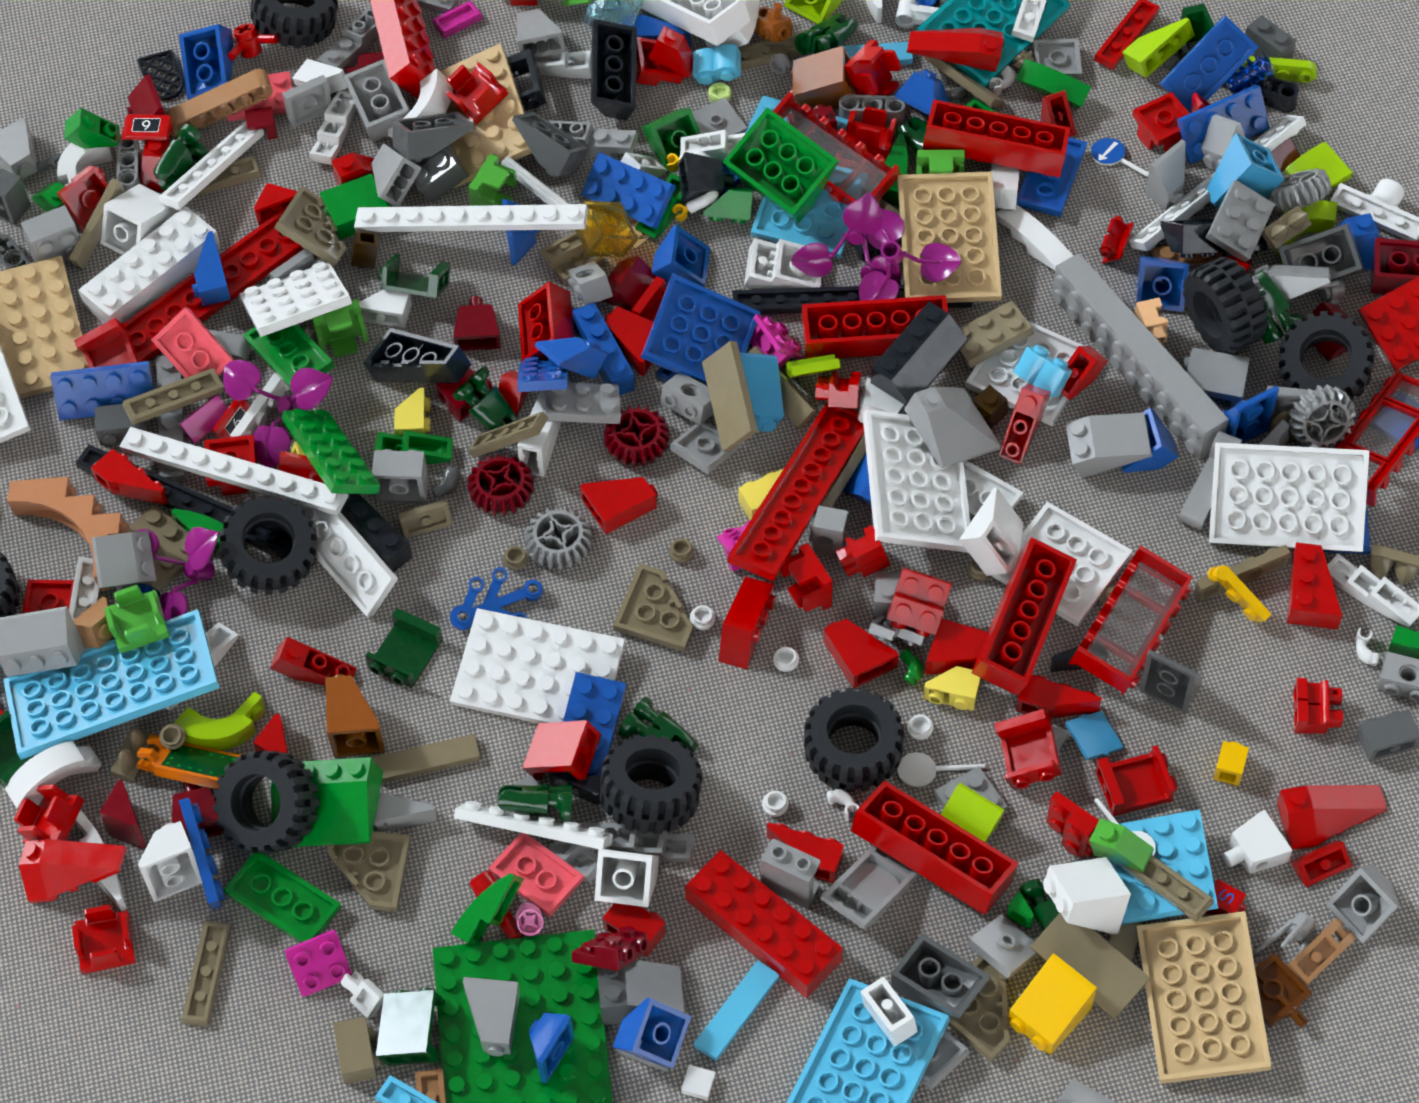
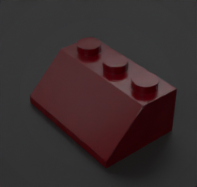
(1393, 264)

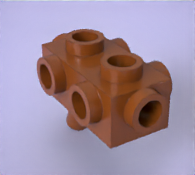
(773, 24)

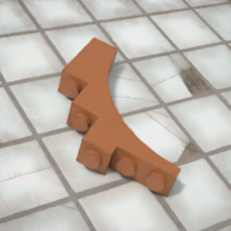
(59, 501)

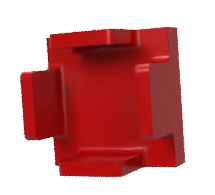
(871, 70)
(475, 92)
(1159, 122)
(872, 131)
(238, 447)
(812, 580)
(52, 818)
(103, 939)

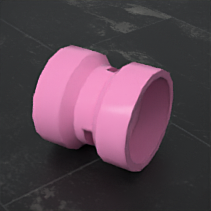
(529, 924)

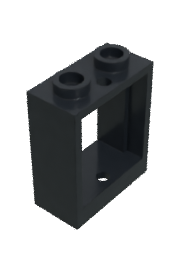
(524, 63)

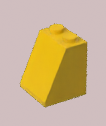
(1052, 1005)

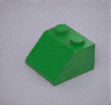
(666, 133)

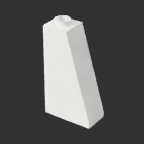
(538, 449)

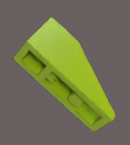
(1155, 48)

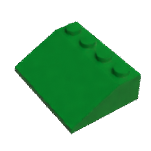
(781, 164)
(347, 801)

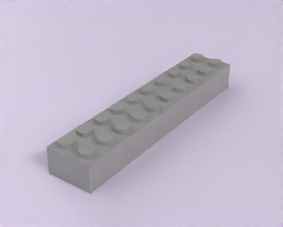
(1138, 355)

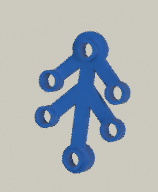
(490, 602)

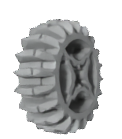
(1301, 189)
(1325, 423)
(551, 550)

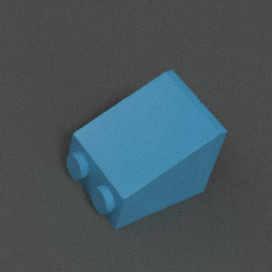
(1248, 164)
(764, 389)

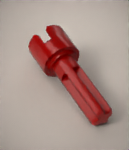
(481, 883)

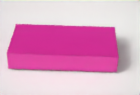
(457, 19)
(203, 419)

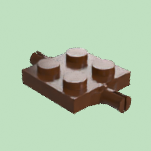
(1280, 992)

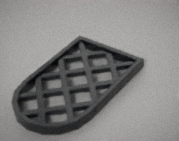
(153, 57)

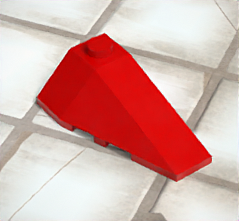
(966, 46)
(1321, 811)
(62, 866)

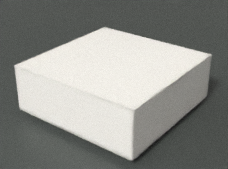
(698, 1082)

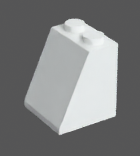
(132, 218)
(625, 877)
(1088, 894)

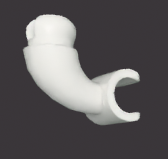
(999, 84)
(1365, 654)
(842, 797)

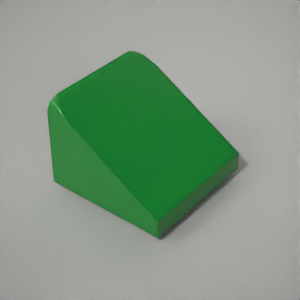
(1020, 911)

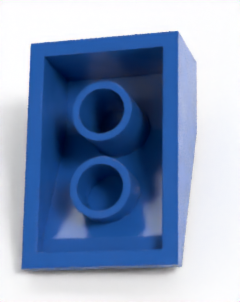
(206, 58)
(1252, 416)

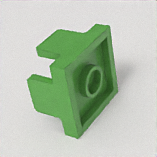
(940, 161)
(488, 181)
(340, 329)
(136, 619)

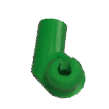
(915, 667)

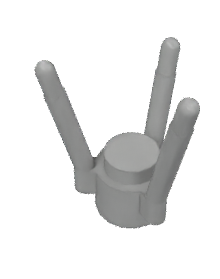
(1332, 291)
(1298, 929)

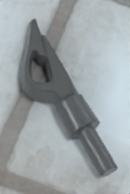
(50, 162)

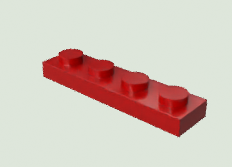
(1126, 33)

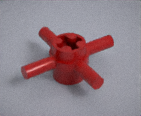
(249, 41)

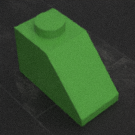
(1120, 845)

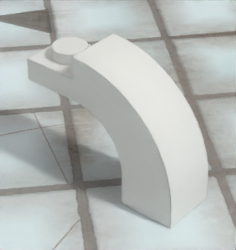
(431, 98)
(76, 159)
(50, 768)

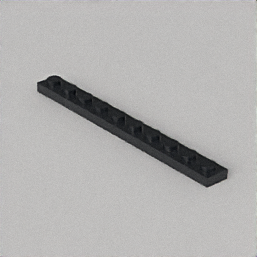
(791, 299)
(181, 497)

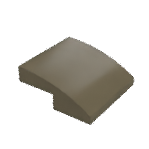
(566, 255)

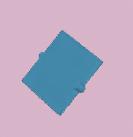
(1094, 735)

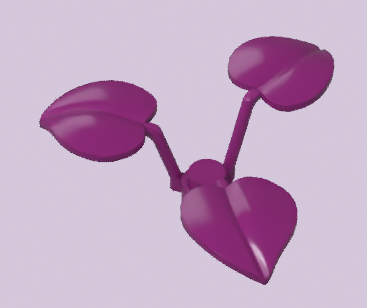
(861, 218)
(937, 260)
(308, 388)
(199, 546)

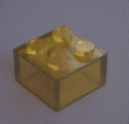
(606, 230)

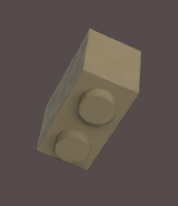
(355, 1050)

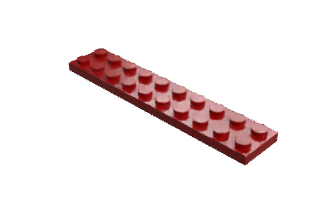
(242, 266)
(798, 492)

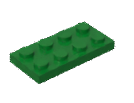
(288, 351)
(282, 898)

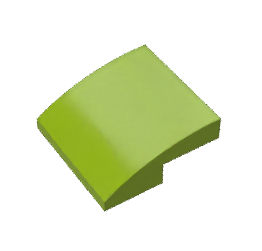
(1323, 158)
(812, 366)
(973, 812)

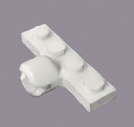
(1383, 207)

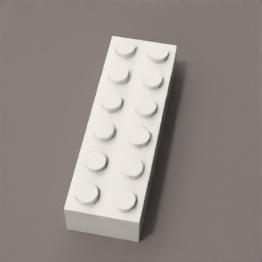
(704, 18)
(148, 268)

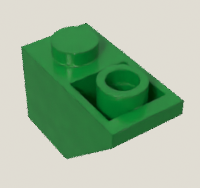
(91, 130)
(733, 204)

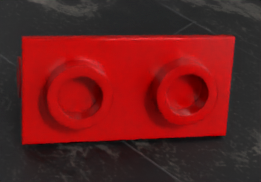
(1116, 241)

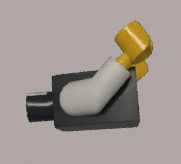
(699, 179)

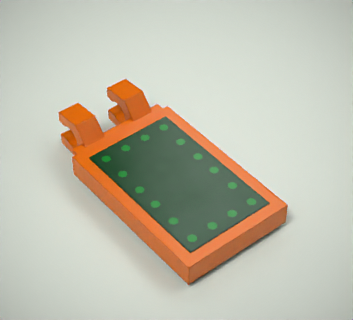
(186, 764)

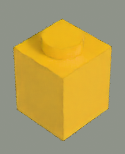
(1231, 763)

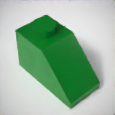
(47, 197)

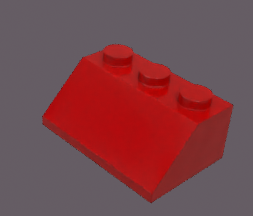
(544, 317)

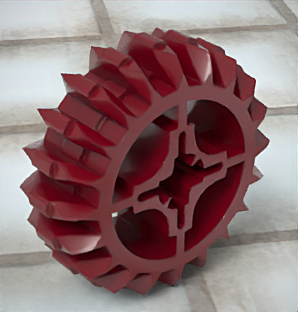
(649, 429)
(503, 492)

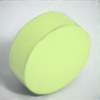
(718, 91)

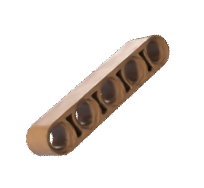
(222, 101)

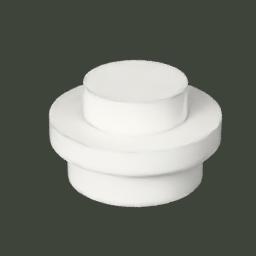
(702, 617)
(786, 659)
(920, 727)
(775, 803)

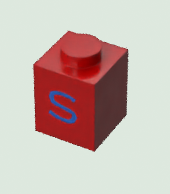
(1228, 899)

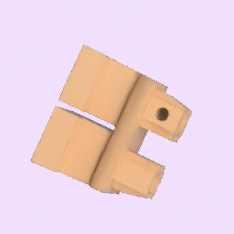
(1149, 314)

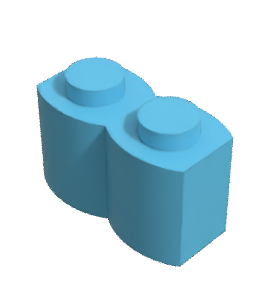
(717, 64)
(1042, 370)

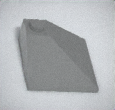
(950, 425)

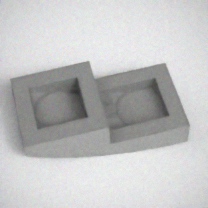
(579, 858)

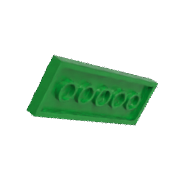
(330, 452)

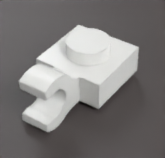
(366, 994)

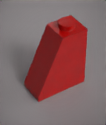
(631, 336)
(618, 501)
(953, 647)
(858, 652)

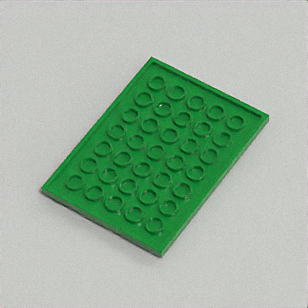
(547, 985)

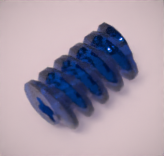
(1251, 73)

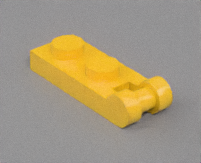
(1239, 593)

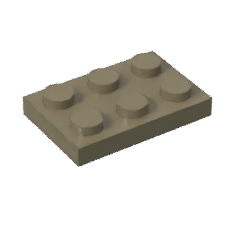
(994, 333)

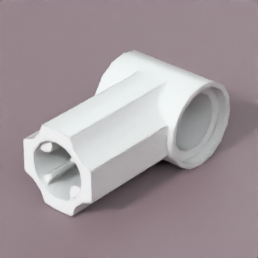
(911, 13)

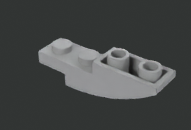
(355, 41)
(599, 140)

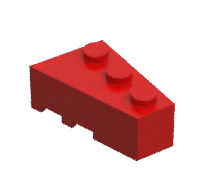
(1311, 589)
(745, 622)

